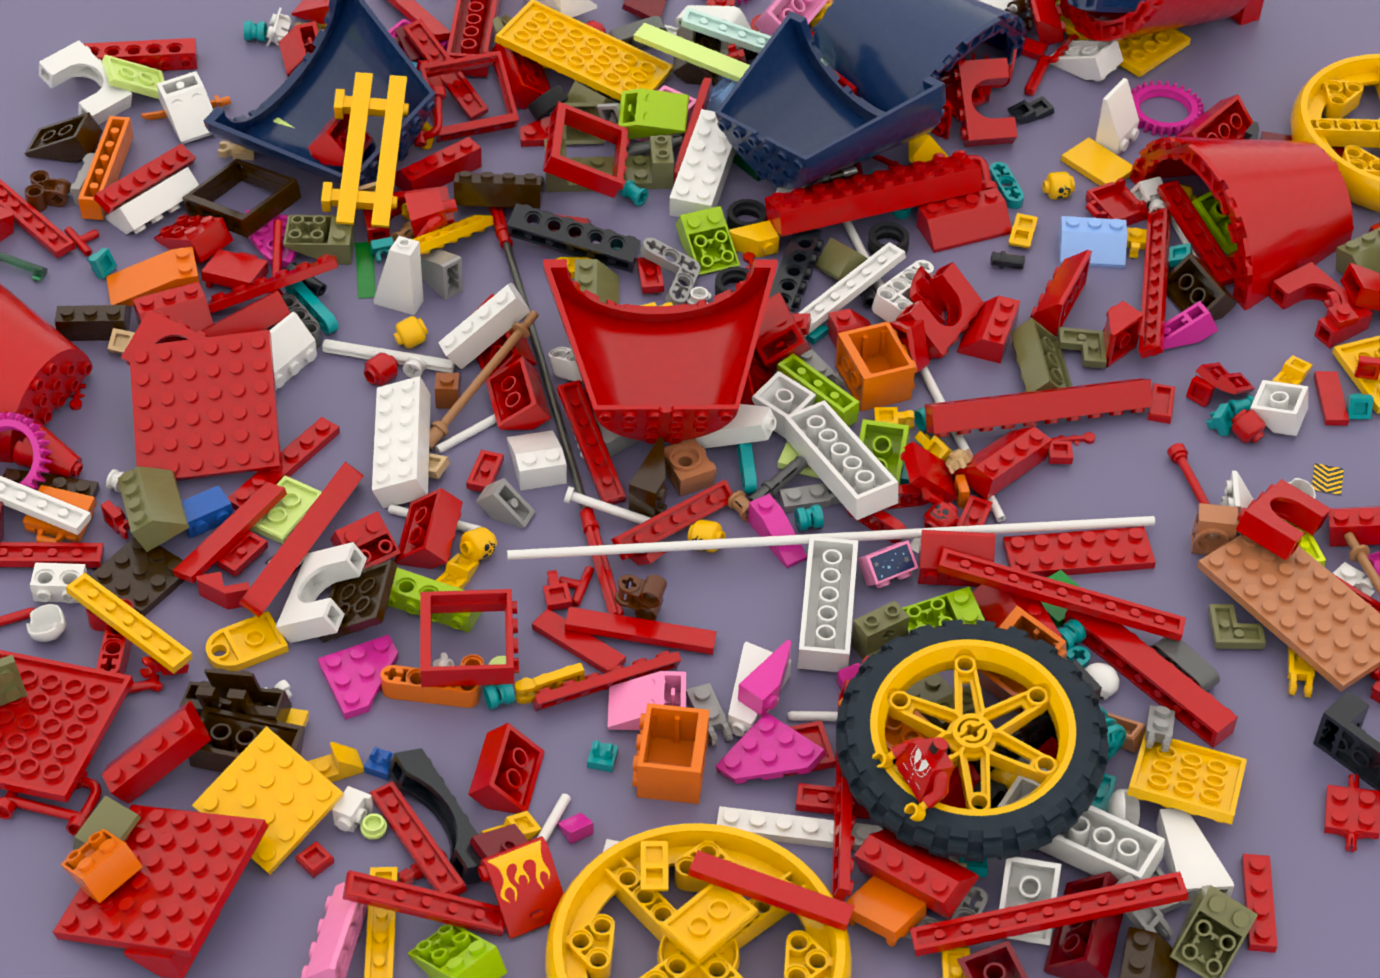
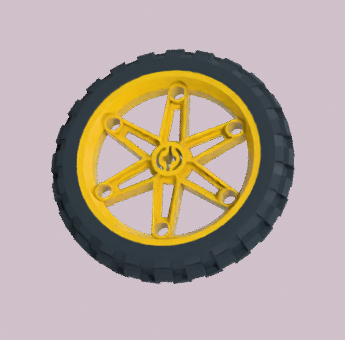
(972, 832)

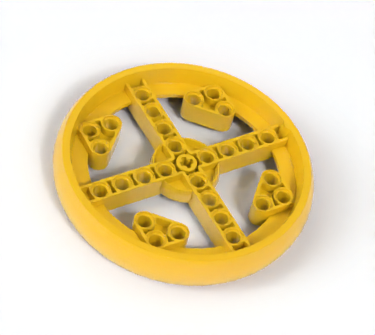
(1336, 93)
(579, 922)

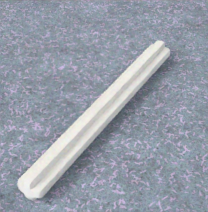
(368, 352)

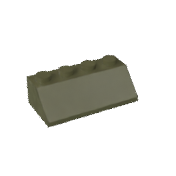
(1360, 251)
(597, 279)
(1039, 357)
(152, 505)

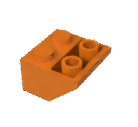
(101, 865)

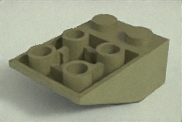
(320, 236)
(1212, 933)

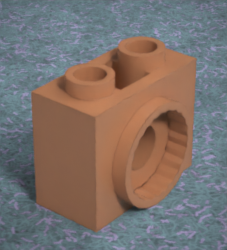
(688, 467)
(1213, 527)

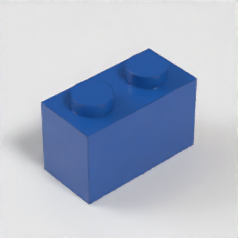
(206, 511)

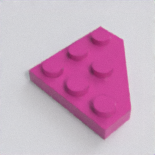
(263, 242)
(355, 673)
(769, 752)

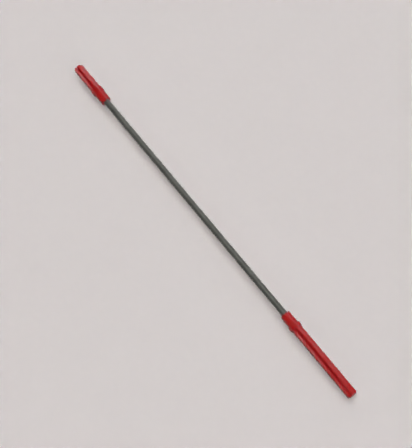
(589, 523)

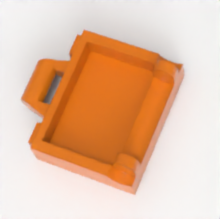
(43, 528)
(886, 910)

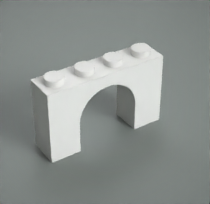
(79, 61)
(302, 615)

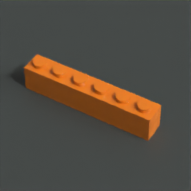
(105, 165)

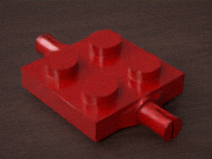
(1352, 812)

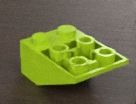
(653, 113)
(707, 240)
(947, 607)
(457, 954)

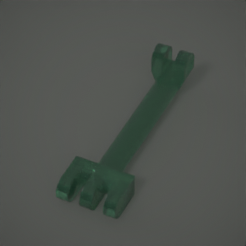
(39, 271)

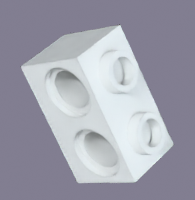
(51, 579)

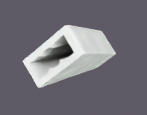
(401, 278)
(749, 425)
(740, 716)
(1191, 854)

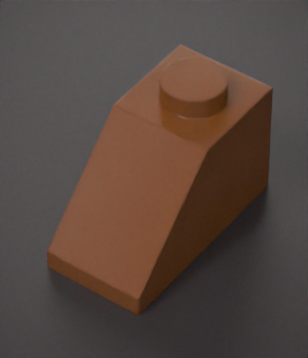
(447, 389)

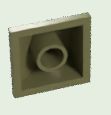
(577, 137)

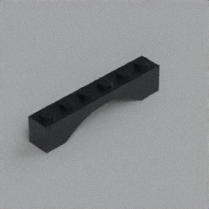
(418, 778)

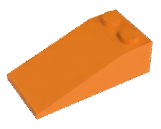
(152, 276)

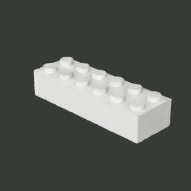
(703, 168)
(401, 442)
(841, 460)
(828, 604)
(1099, 841)

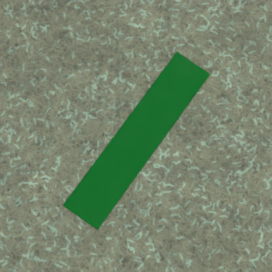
(365, 271)

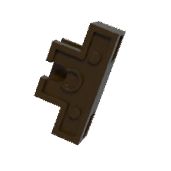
(239, 694)

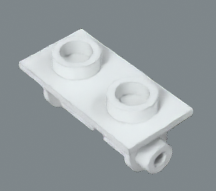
(279, 27)

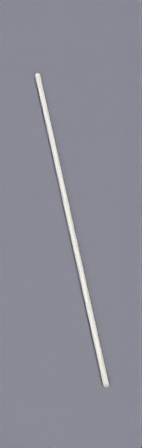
(804, 539)

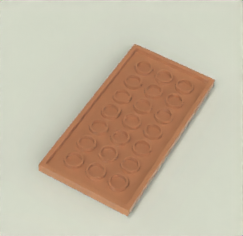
(1301, 607)

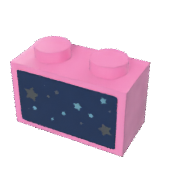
(888, 563)

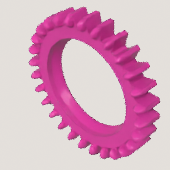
(1191, 102)
(21, 423)

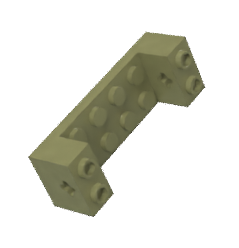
(647, 172)
(893, 622)

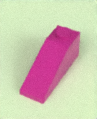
(1189, 327)
(770, 520)
(763, 686)

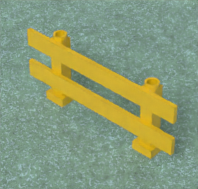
(359, 108)

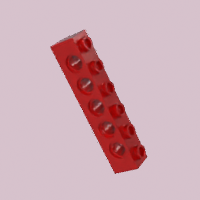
(157, 54)

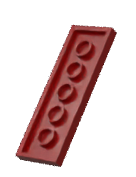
(1081, 551)

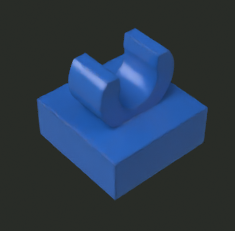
(379, 763)

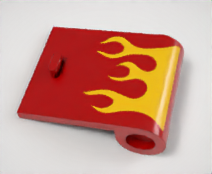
(523, 884)

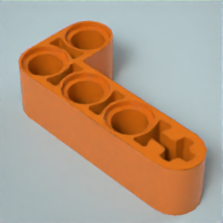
(405, 684)

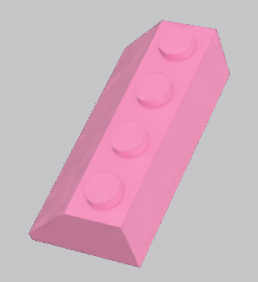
(779, 9)
(336, 938)

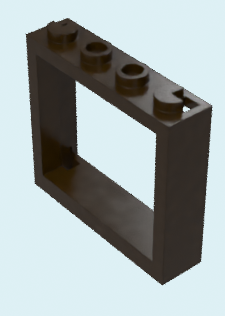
(201, 199)

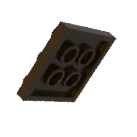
(140, 575)
(363, 598)

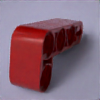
(114, 647)

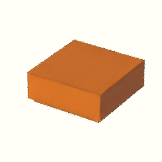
(962, 490)

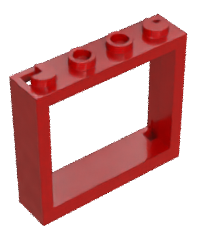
(479, 126)
(575, 171)
(464, 602)

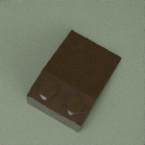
(66, 139)
(647, 487)

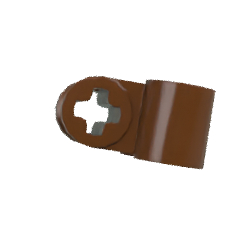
(45, 191)
(642, 596)

